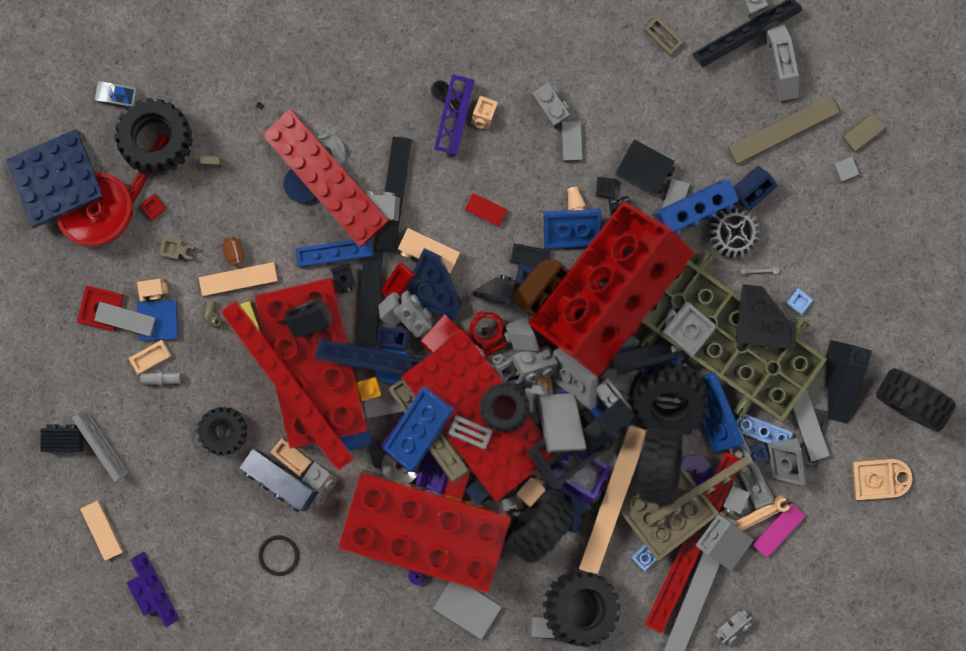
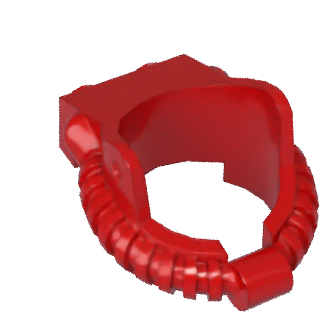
(494, 342)

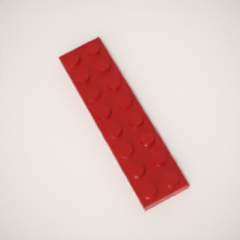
(325, 178)

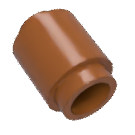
(233, 251)

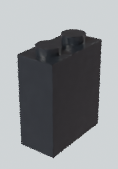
(645, 168)

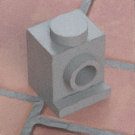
(501, 363)

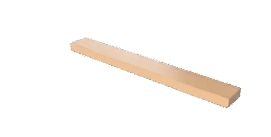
(613, 500)

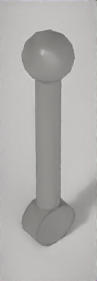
(775, 270)

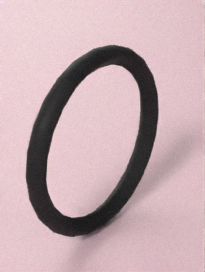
(261, 555)

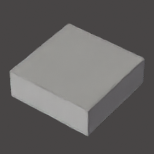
(846, 169)

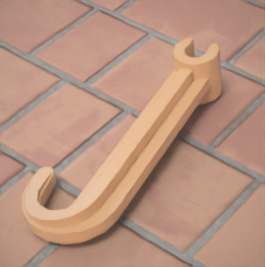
(761, 513)

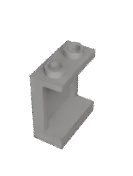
(724, 542)

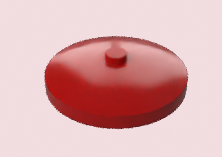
(102, 220)

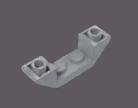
(785, 62)

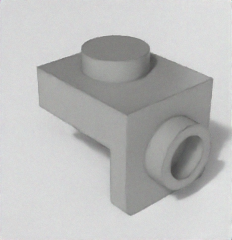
(532, 393)

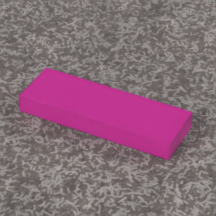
(778, 530)

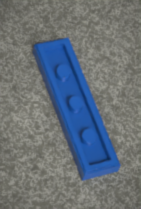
(332, 253)

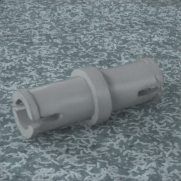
(160, 378)

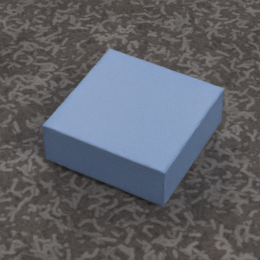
(799, 301)

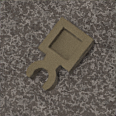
(173, 248)

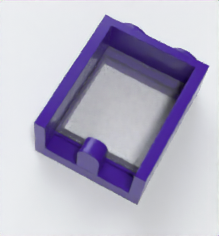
(588, 480)

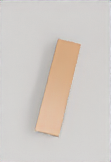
(238, 279)

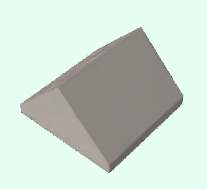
(787, 461)

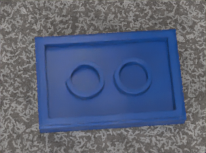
(571, 228)

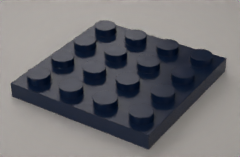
(54, 178)

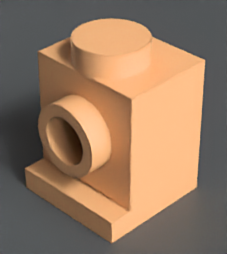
(152, 289)

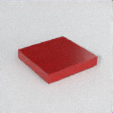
(90, 303)

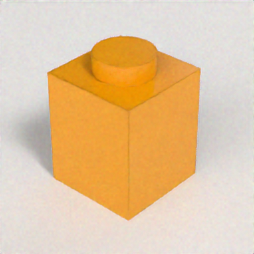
(369, 389)

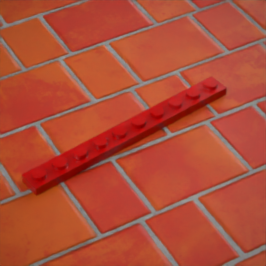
(287, 385)
(687, 556)

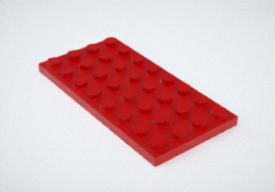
(460, 377)

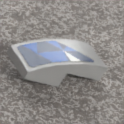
(116, 94)

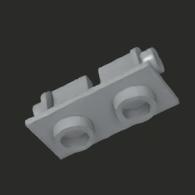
(740, 623)

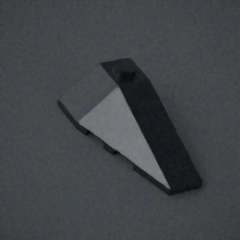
(496, 290)
(845, 373)

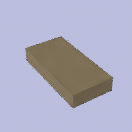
(863, 132)

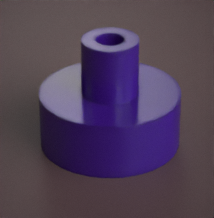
(416, 580)

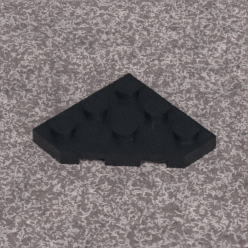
(762, 320)

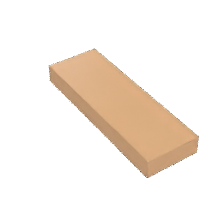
(101, 530)

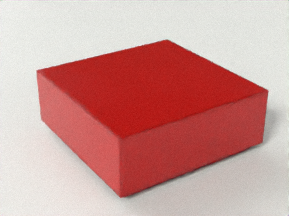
(153, 207)

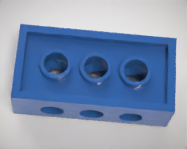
(724, 199)

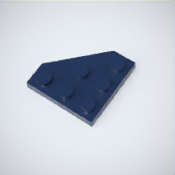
(434, 285)

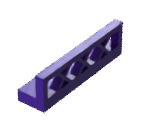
(462, 111)

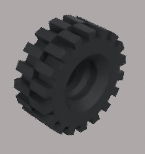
(208, 435)

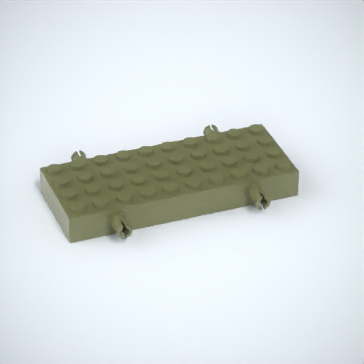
(760, 373)

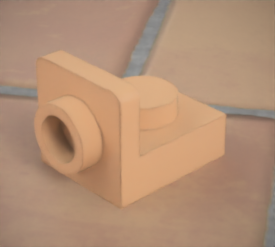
(483, 113)

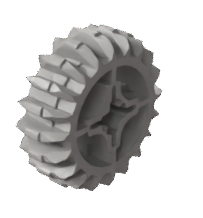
(741, 237)

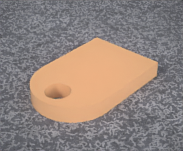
(879, 479)

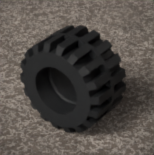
(487, 403)

